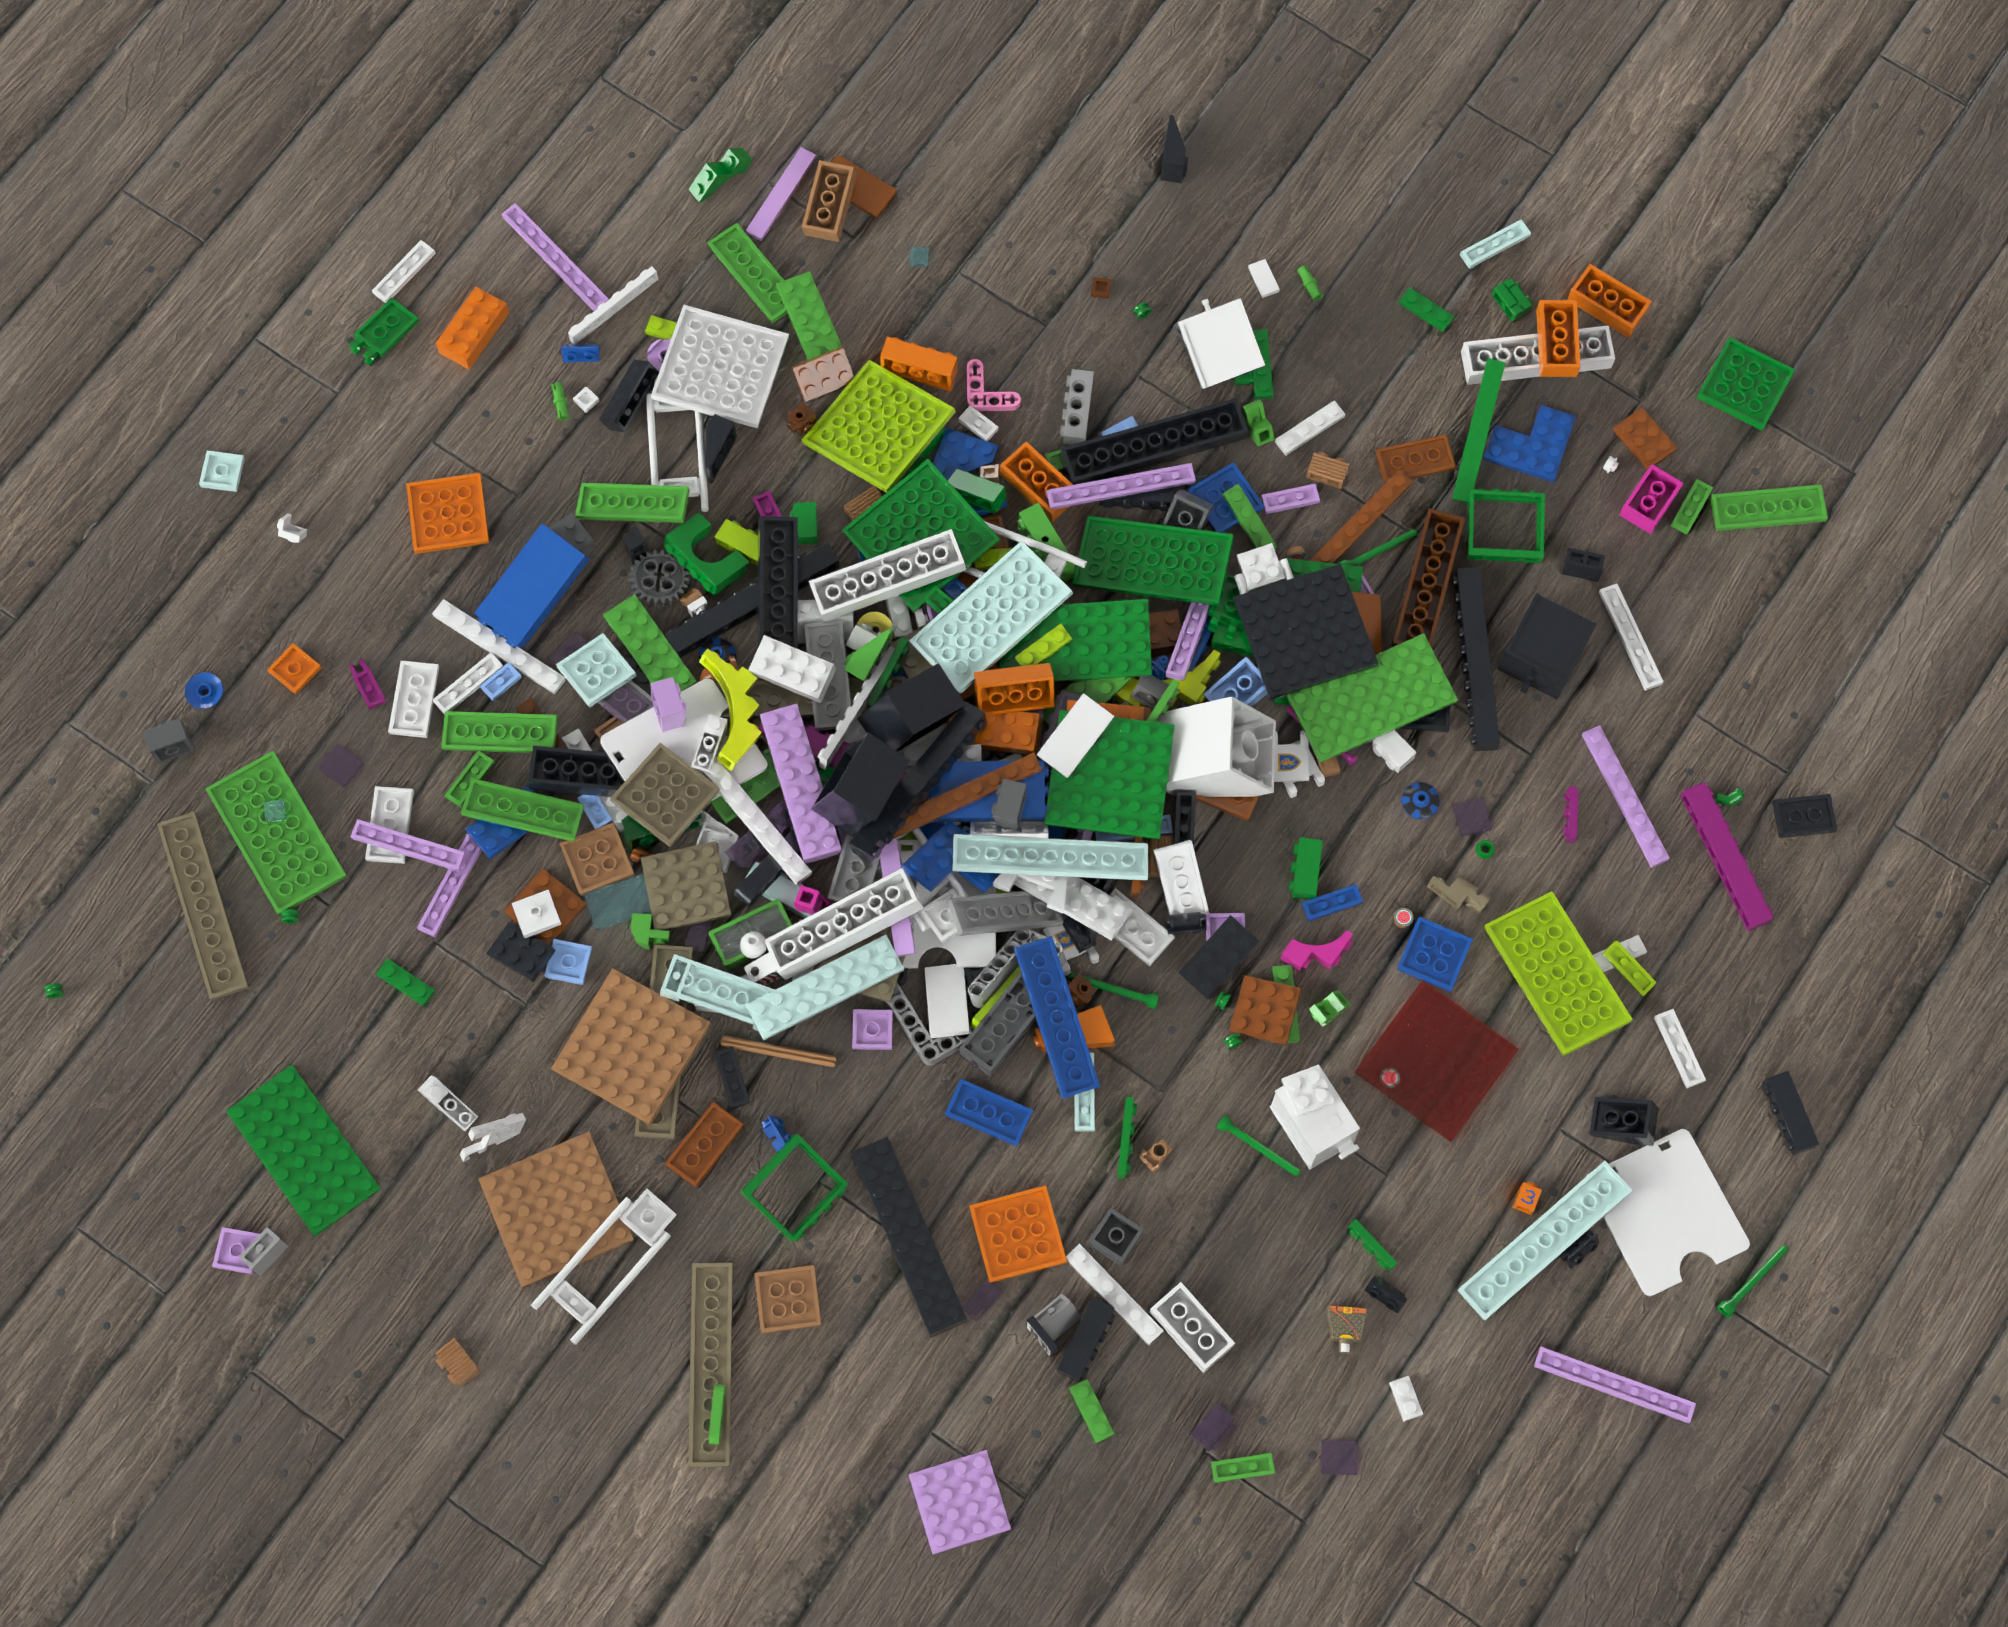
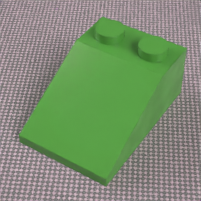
(864, 659)

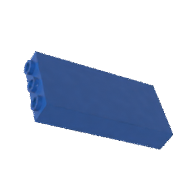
(531, 587)
(980, 811)

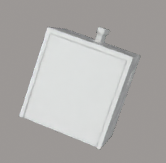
(1221, 342)
(1319, 1132)

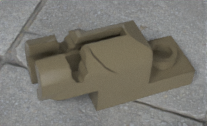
(1458, 893)

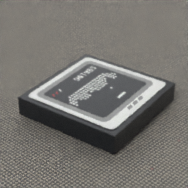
(1041, 1336)

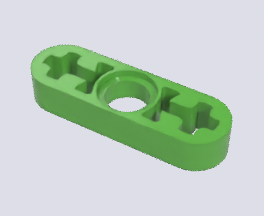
(717, 1414)

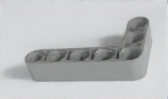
(1003, 966)
(919, 1029)

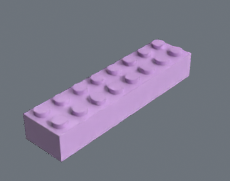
(799, 782)

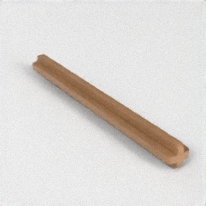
(778, 1051)

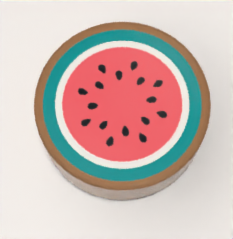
(1296, 553)
(1403, 918)
(1386, 1078)

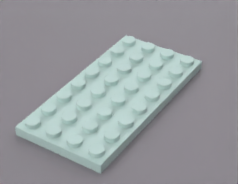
(991, 616)

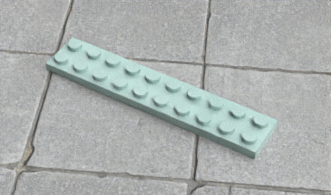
(1050, 857)
(1544, 1240)

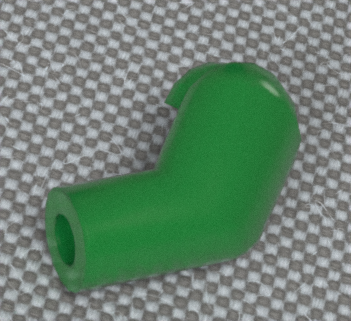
(1732, 799)

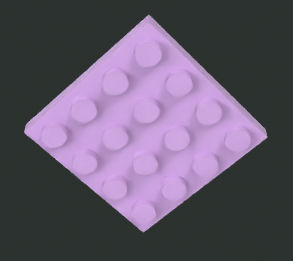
(959, 1502)

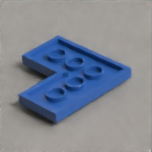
(1533, 454)
(935, 862)

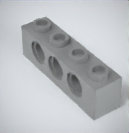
(1078, 380)

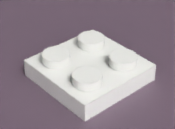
(1307, 1090)

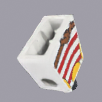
(762, 971)

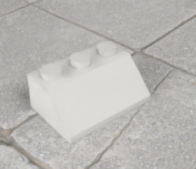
(809, 613)

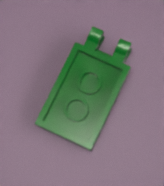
(383, 330)
(1226, 612)

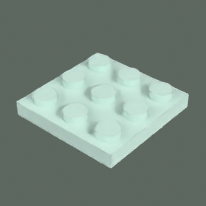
(596, 670)

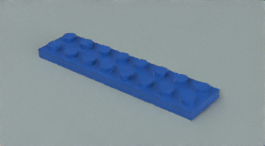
(1056, 1017)

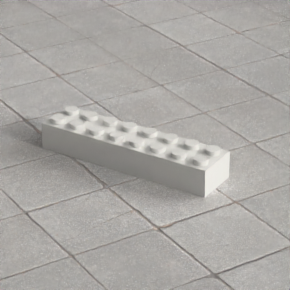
(1522, 354)
(887, 575)
(843, 924)

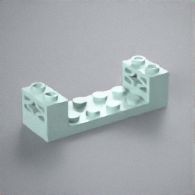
(711, 988)

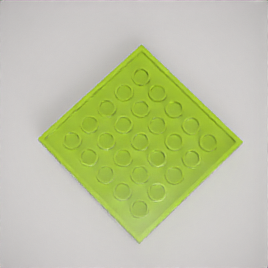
(878, 426)

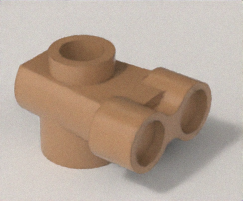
(1152, 1158)

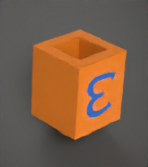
(1527, 1197)

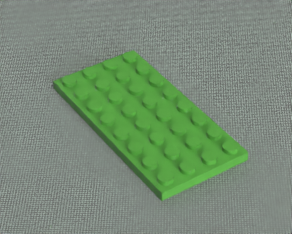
(1373, 701)
(287, 854)

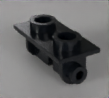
(1176, 924)
(1587, 1243)
(1378, 1289)

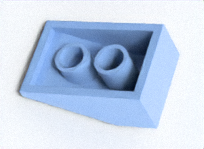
(1240, 682)

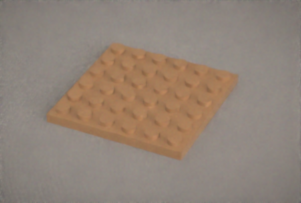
(631, 1046)
(552, 1208)

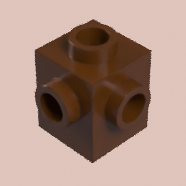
(800, 419)
(1080, 990)

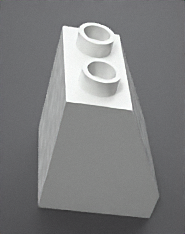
(1221, 750)

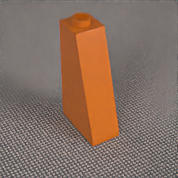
(1094, 1027)

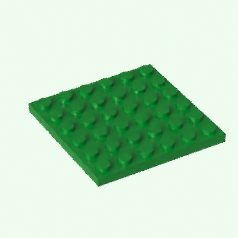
(915, 511)
(1117, 782)

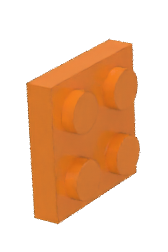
(294, 668)

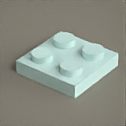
(221, 471)

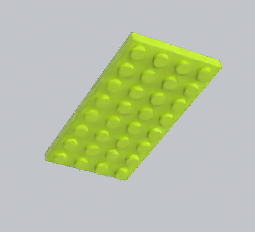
(1558, 973)

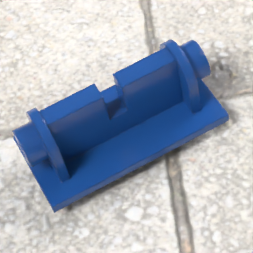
(575, 353)
(1159, 667)
(775, 1127)

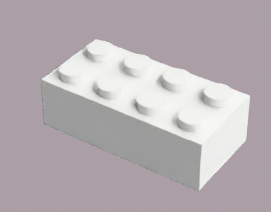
(792, 669)
(1192, 1327)

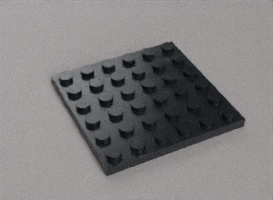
(1305, 631)

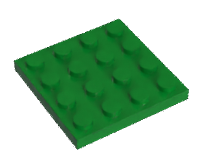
(1745, 383)

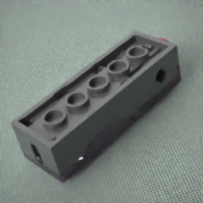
(1000, 1029)

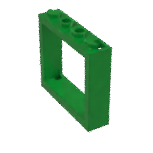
(1506, 555)
(824, 1205)

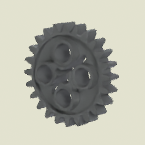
(641, 576)

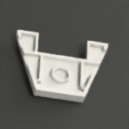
(716, 831)
(1055, 883)
(493, 1132)

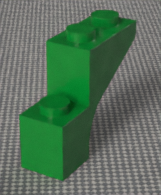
(716, 173)

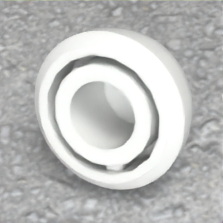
(753, 944)

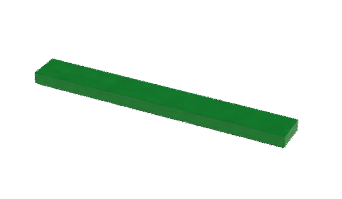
(1478, 430)

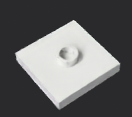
(536, 914)

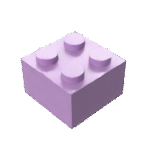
(668, 704)

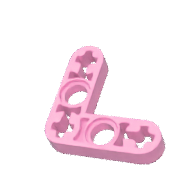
(980, 394)

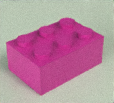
(1651, 499)

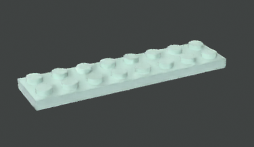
(824, 987)

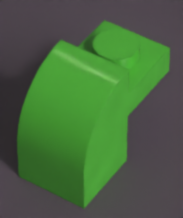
(1257, 424)
(643, 934)
(1329, 1008)

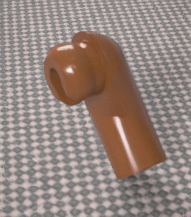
(637, 853)

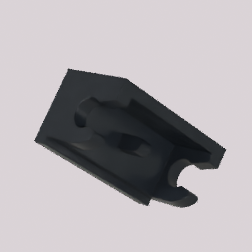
(636, 545)
(1583, 564)
(1081, 935)

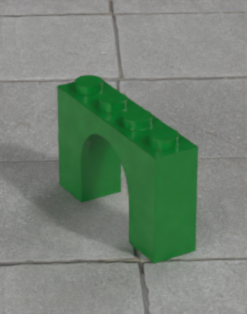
(712, 575)

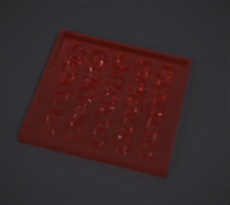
(1442, 1060)

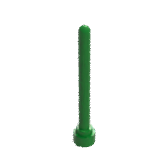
(1380, 549)
(1149, 999)
(1227, 1125)
(1728, 1307)

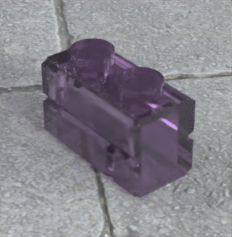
(1212, 1427)

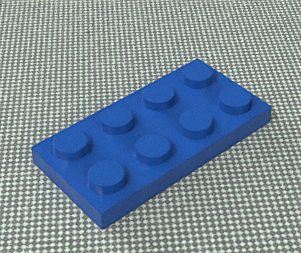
(493, 837)
(988, 1112)

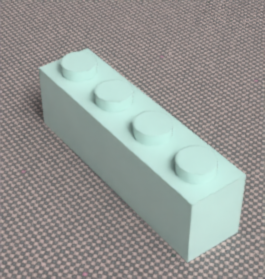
(785, 891)

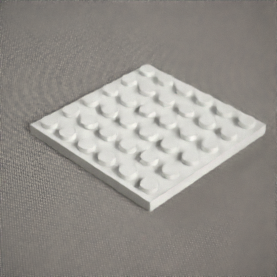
(720, 366)

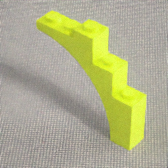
(1191, 689)
(741, 707)

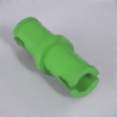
(1310, 283)
(560, 401)

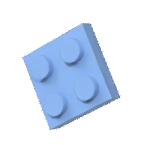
(568, 962)

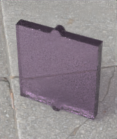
(625, 704)
(340, 765)
(1472, 817)
(1338, 1457)

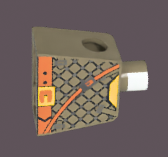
(1345, 1325)

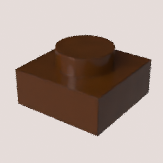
(1101, 287)

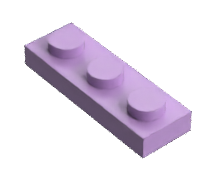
(1290, 498)

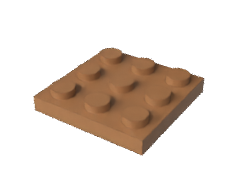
(597, 859)
(787, 1299)

